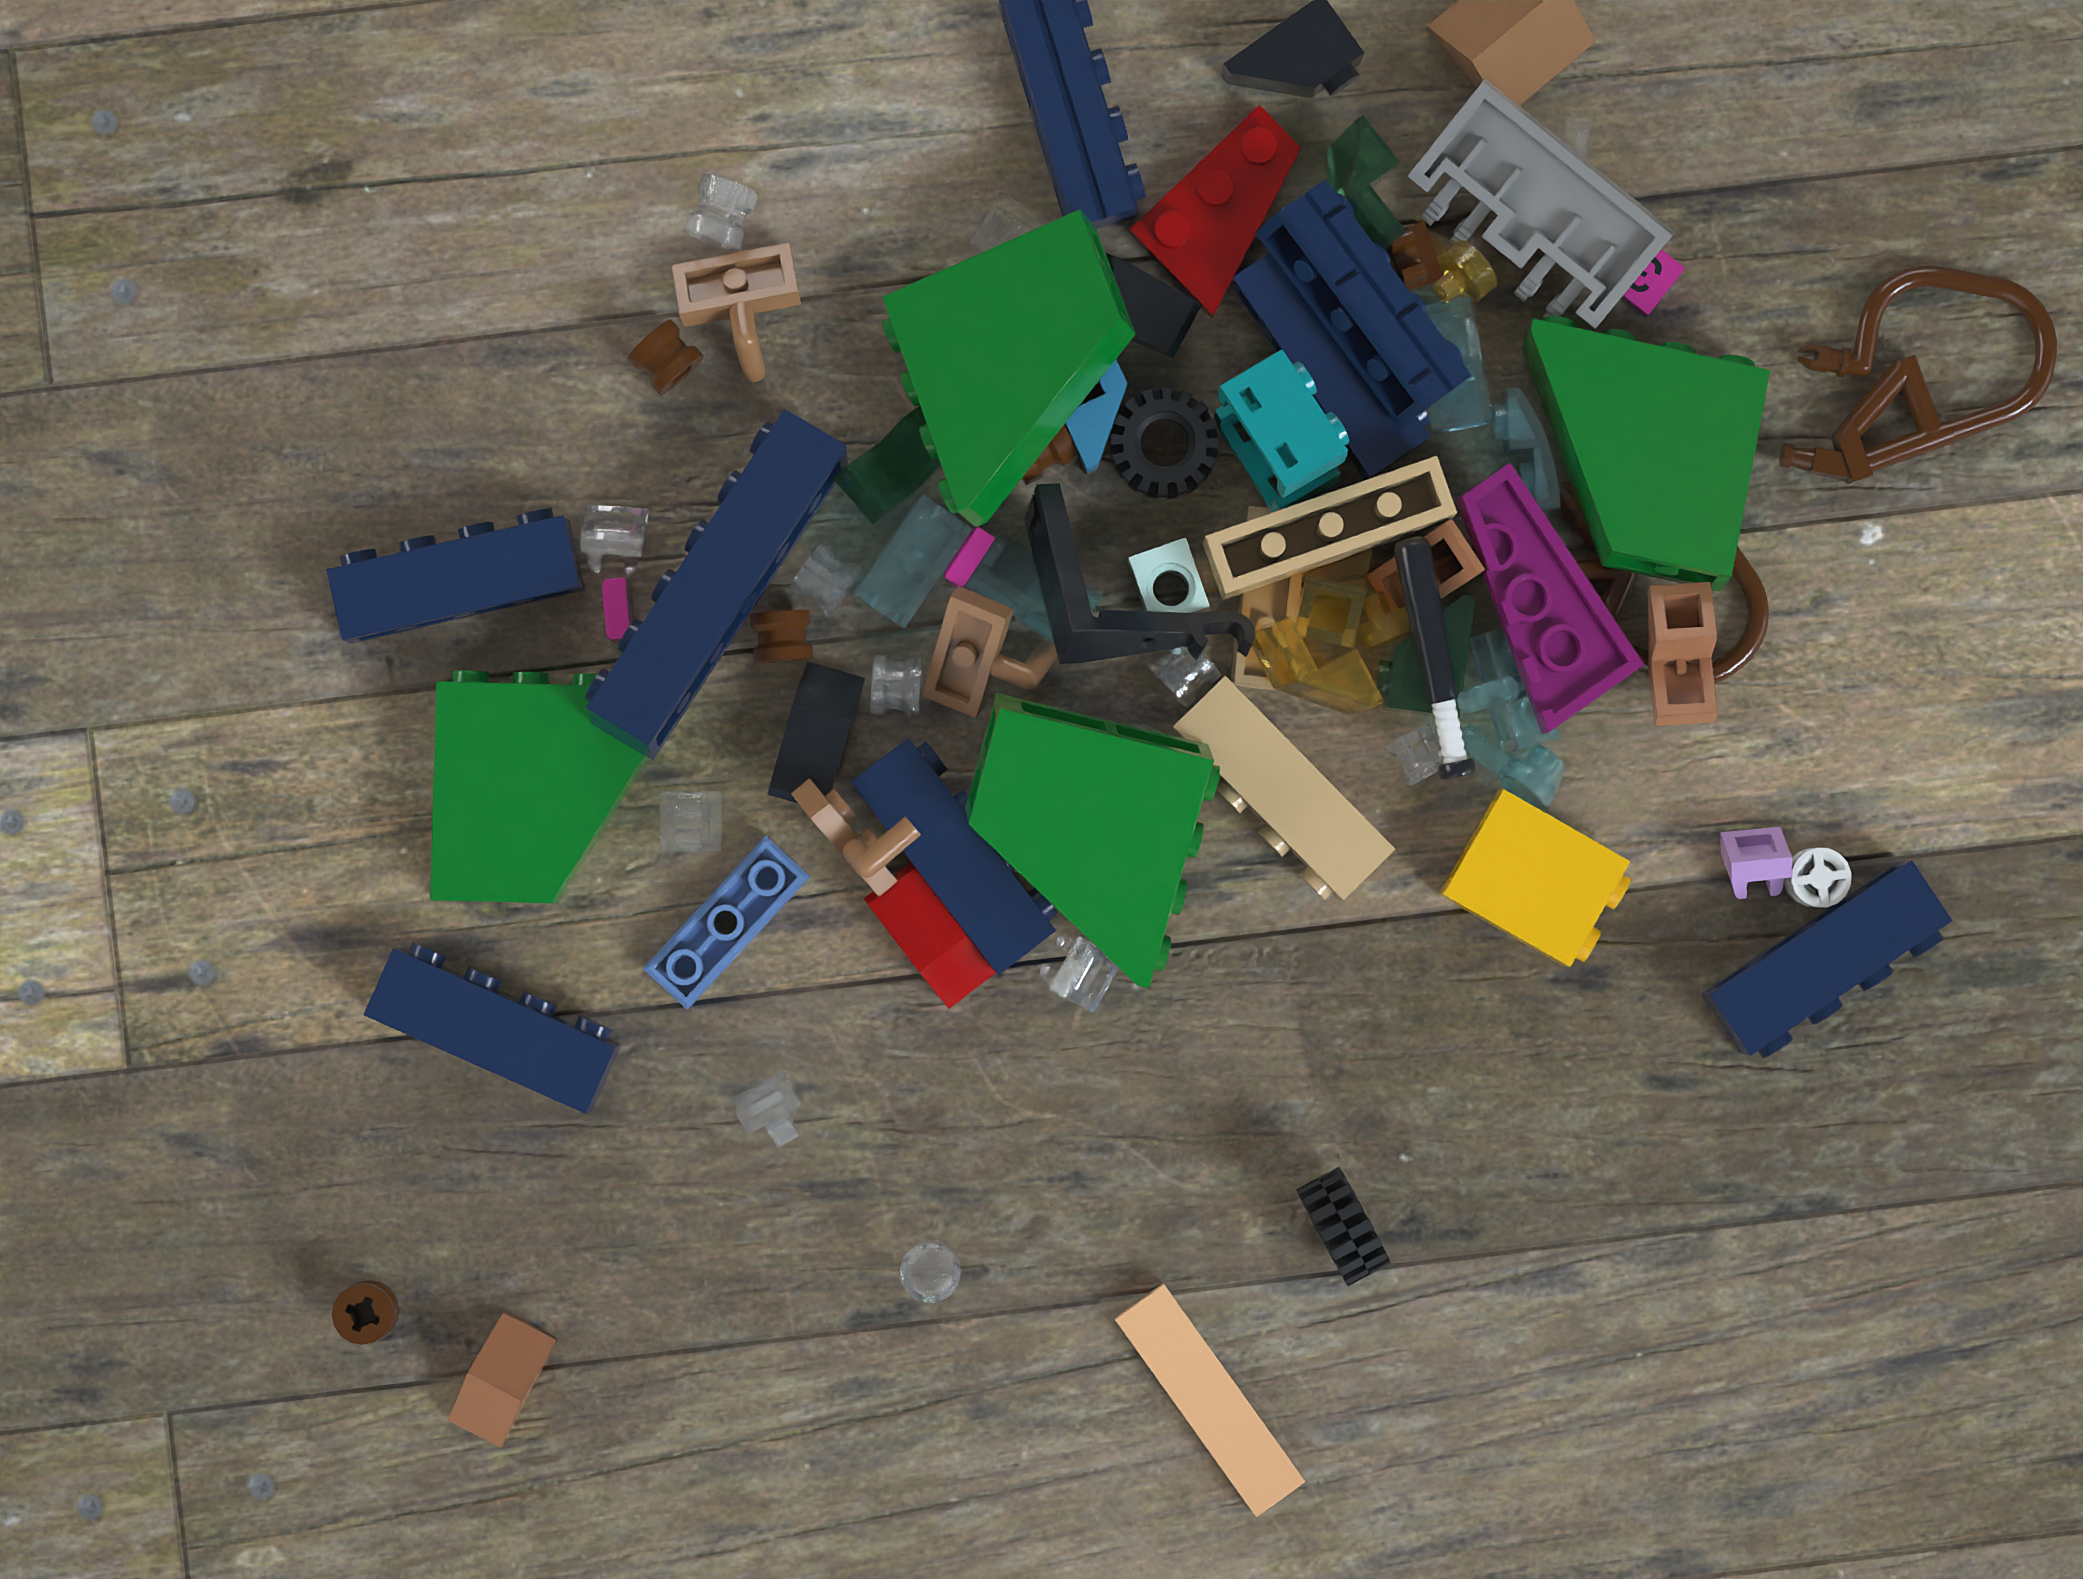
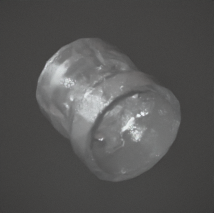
(727, 200)

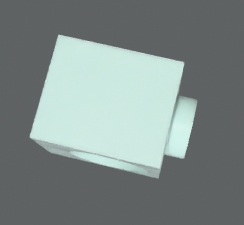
(1166, 559)

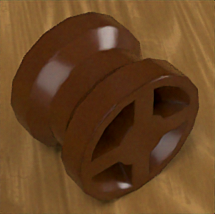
(665, 357)
(781, 636)
(380, 1306)

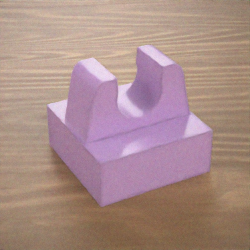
(1756, 857)

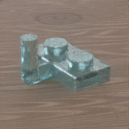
(1503, 694)

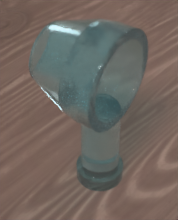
(1530, 775)

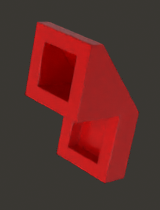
(930, 936)

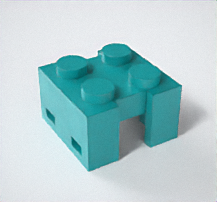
(1286, 431)

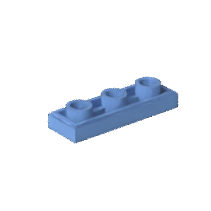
(754, 895)

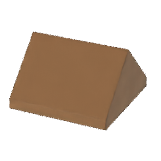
(1512, 41)

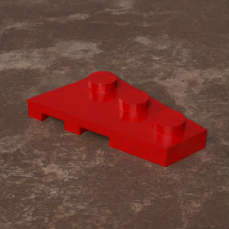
(1213, 212)

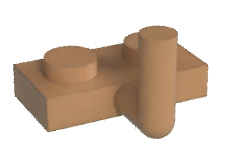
(736, 289)
(971, 654)
(863, 851)

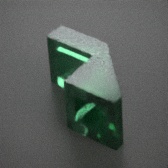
(1354, 168)
(890, 470)

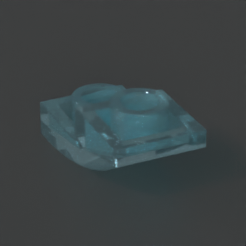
(1469, 402)
(1523, 434)

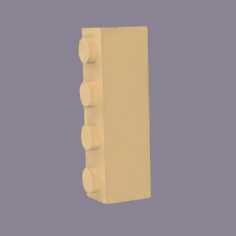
(1329, 528)
(1285, 792)

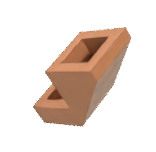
(1680, 653)

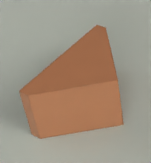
(1453, 563)
(501, 1379)

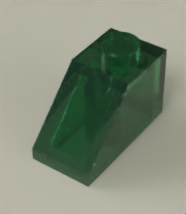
(1401, 676)

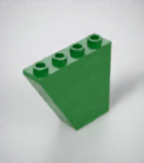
(1006, 354)
(1651, 445)
(519, 786)
(1094, 820)

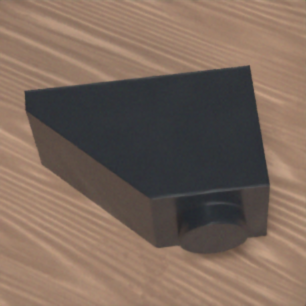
(1299, 55)

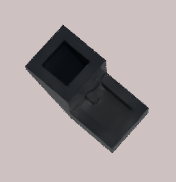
(1155, 309)
(816, 730)

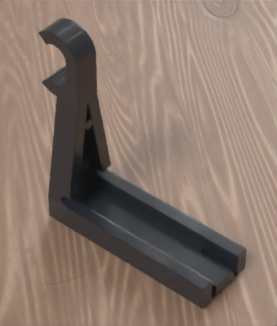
(1114, 633)

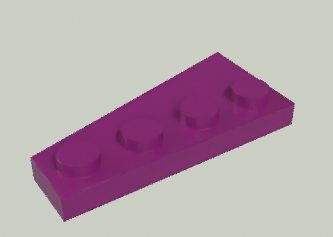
(1546, 605)

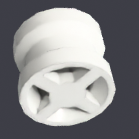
(1829, 876)

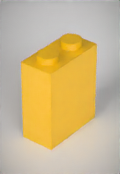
(1537, 879)

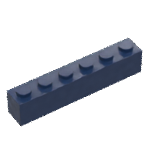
(716, 584)

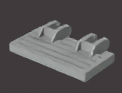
(1542, 201)

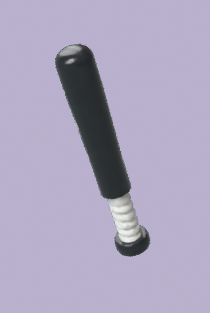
(1429, 634)

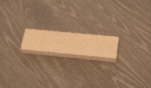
(1210, 1400)

